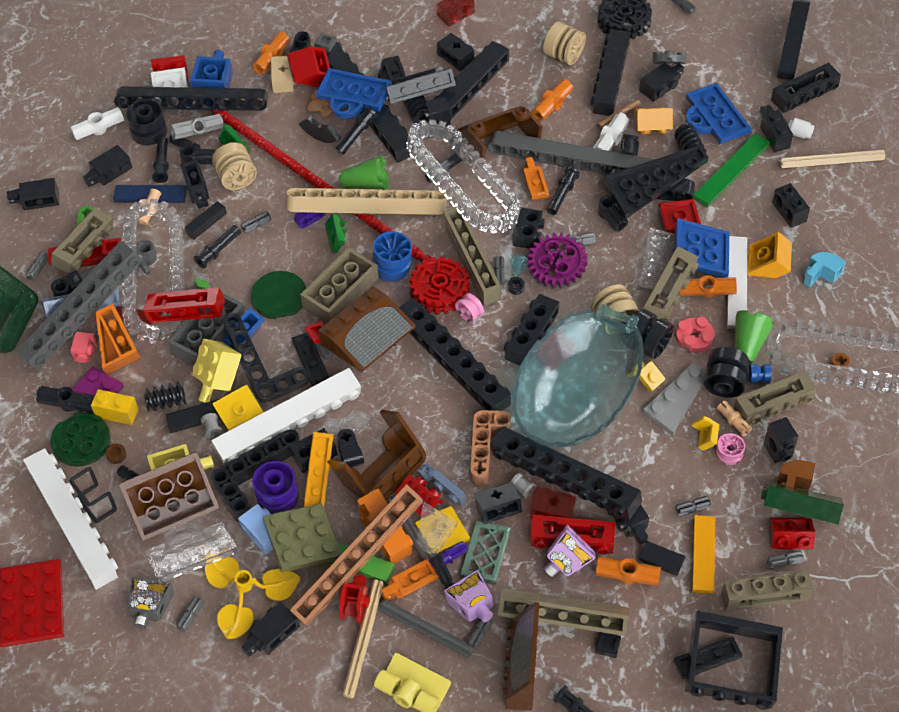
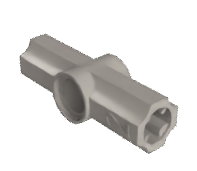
(187, 128)

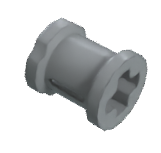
(211, 426)
(523, 486)

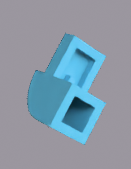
(824, 265)

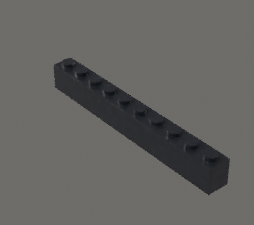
(386, 125)

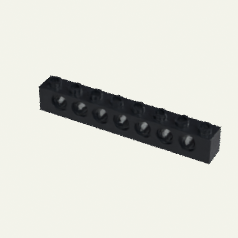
(454, 365)
(519, 448)

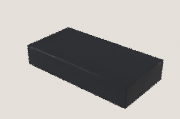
(662, 557)

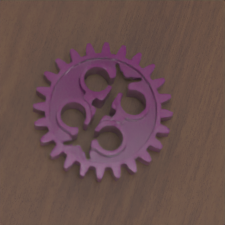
(573, 265)

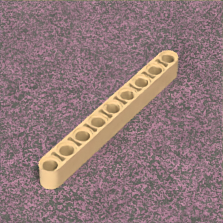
(365, 201)

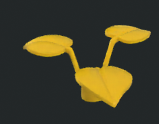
(234, 619)

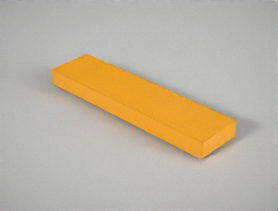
(318, 469)
(703, 554)

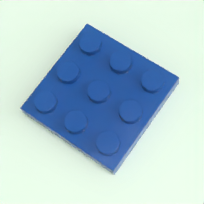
(707, 243)

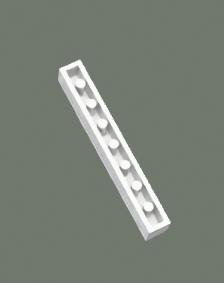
(288, 415)
(71, 519)

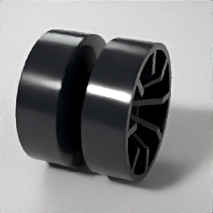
(146, 121)
(654, 334)
(726, 372)

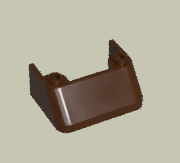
(502, 121)
(389, 471)

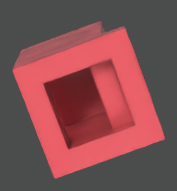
(83, 346)

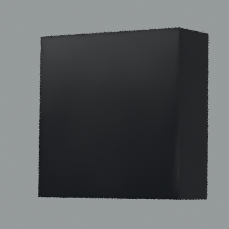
(608, 644)

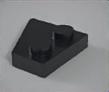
(391, 68)

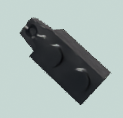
(660, 81)
(775, 129)
(108, 167)
(195, 183)
(35, 194)
(635, 526)
(271, 630)

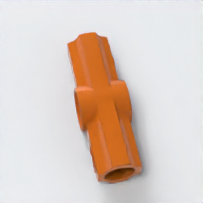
(270, 50)
(552, 100)
(720, 286)
(640, 572)

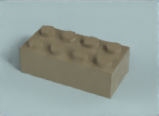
(339, 285)

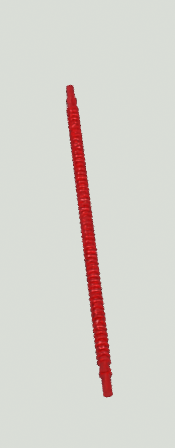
(305, 173)

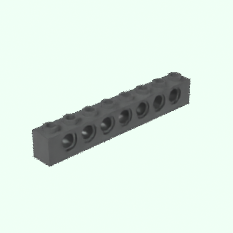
(79, 305)

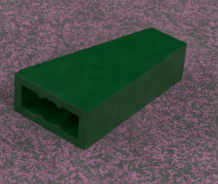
(803, 502)

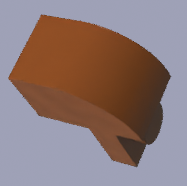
(797, 474)

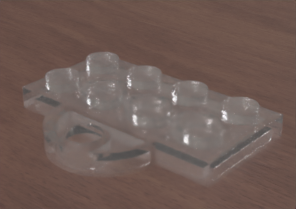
(656, 256)
(190, 550)

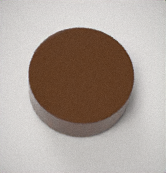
(115, 453)

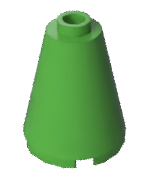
(366, 175)
(751, 332)

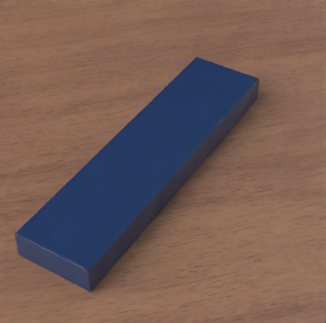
(135, 193)

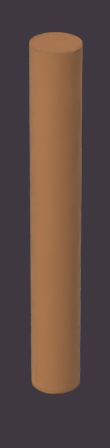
(624, 110)

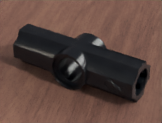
(58, 398)

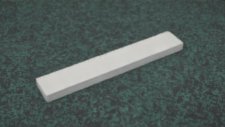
(737, 269)

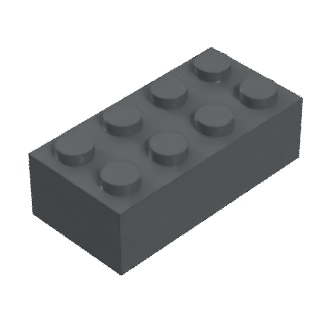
(189, 336)

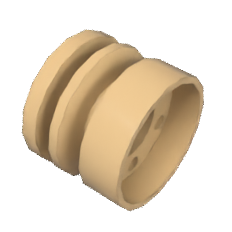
(564, 43)
(234, 166)
(617, 299)

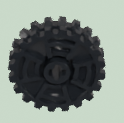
(625, 15)

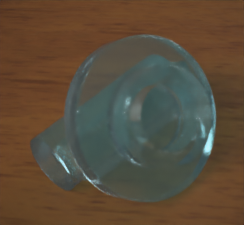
(519, 264)

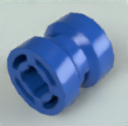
(760, 373)

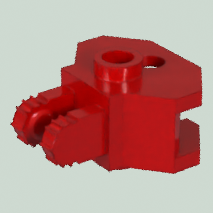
(354, 599)

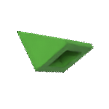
(201, 284)

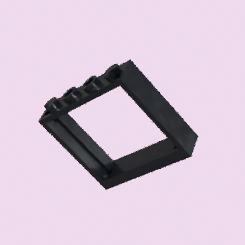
(742, 628)

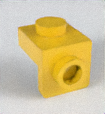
(650, 376)
(708, 432)

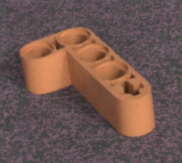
(482, 448)

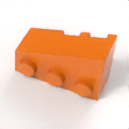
(115, 343)
(399, 544)

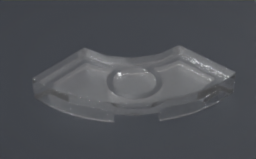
(356, 421)

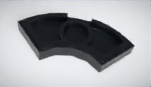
(319, 131)

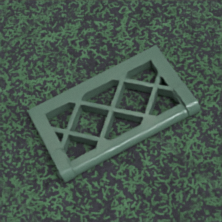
(492, 530)

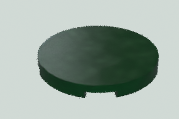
(278, 294)
(80, 439)

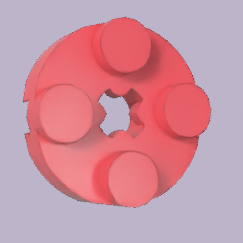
(695, 325)

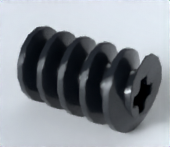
(415, 108)
(687, 137)
(164, 396)

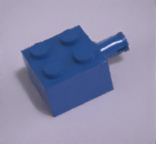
(212, 71)

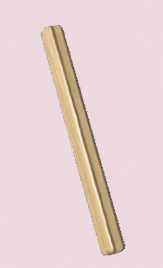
(836, 158)
(362, 640)

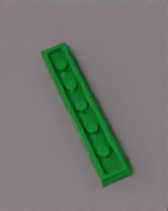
(731, 170)

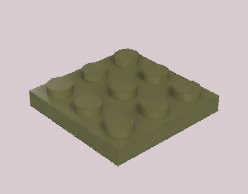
(301, 537)

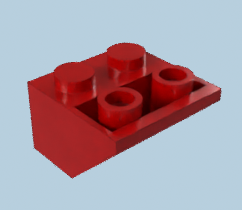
(308, 66)

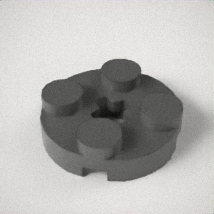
(669, 57)

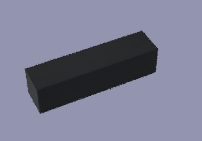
(205, 220)

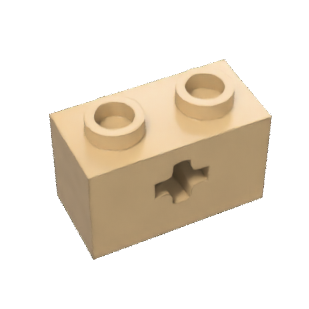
(281, 75)

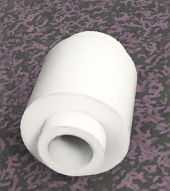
(801, 128)

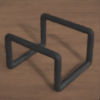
(83, 499)

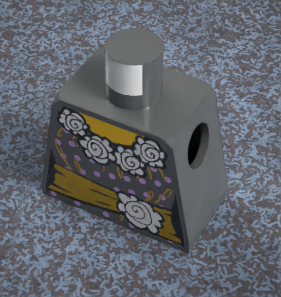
(148, 600)

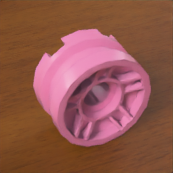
(469, 307)
(737, 447)

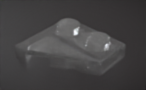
(434, 529)

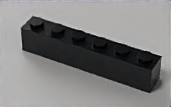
(611, 72)
(475, 76)

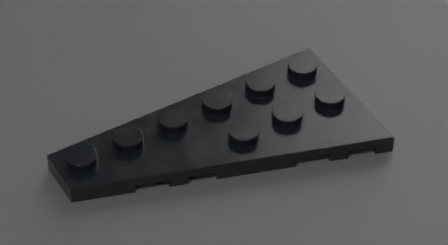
(643, 183)

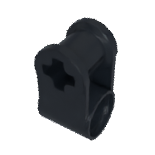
(301, 41)
(629, 145)
(350, 450)

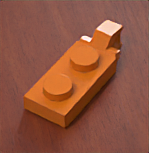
(535, 180)
(409, 580)

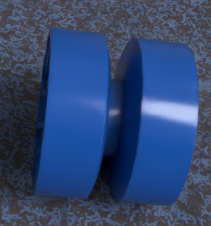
(392, 255)

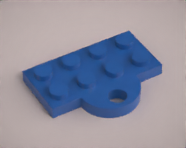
(352, 92)
(715, 114)

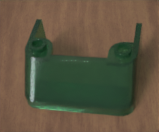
(16, 309)

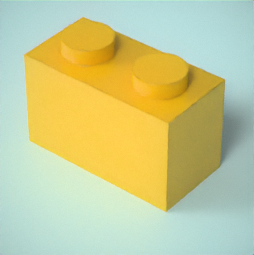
(115, 407)

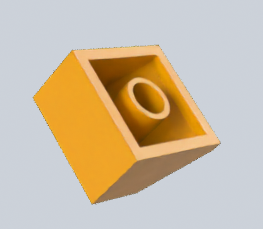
(653, 119)
(769, 256)

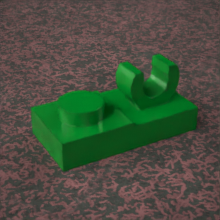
(228, 135)
(335, 232)

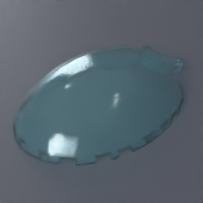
(578, 377)

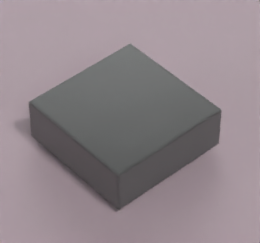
(326, 42)

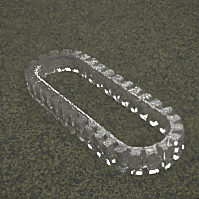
(451, 188)
(176, 256)

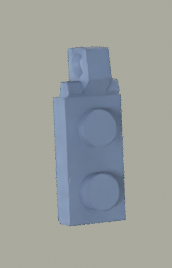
(442, 483)

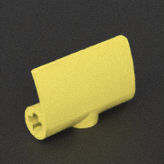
(412, 684)

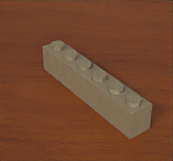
(472, 256)
(566, 611)

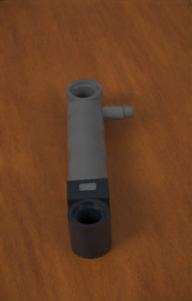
(63, 286)

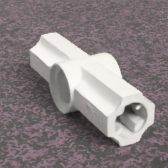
(97, 123)
(612, 134)

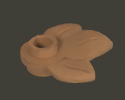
(319, 105)

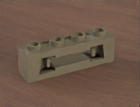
(99, 226)
(686, 260)
(775, 398)
(767, 590)

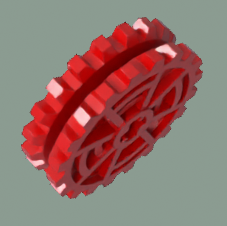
(439, 284)

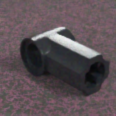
(189, 153)
(610, 212)

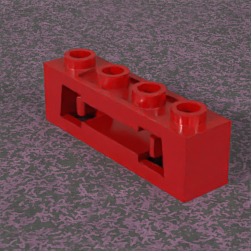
(184, 305)
(601, 540)

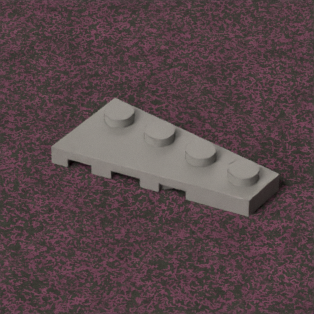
(674, 401)

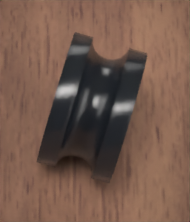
(516, 280)

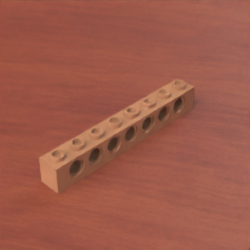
(356, 555)

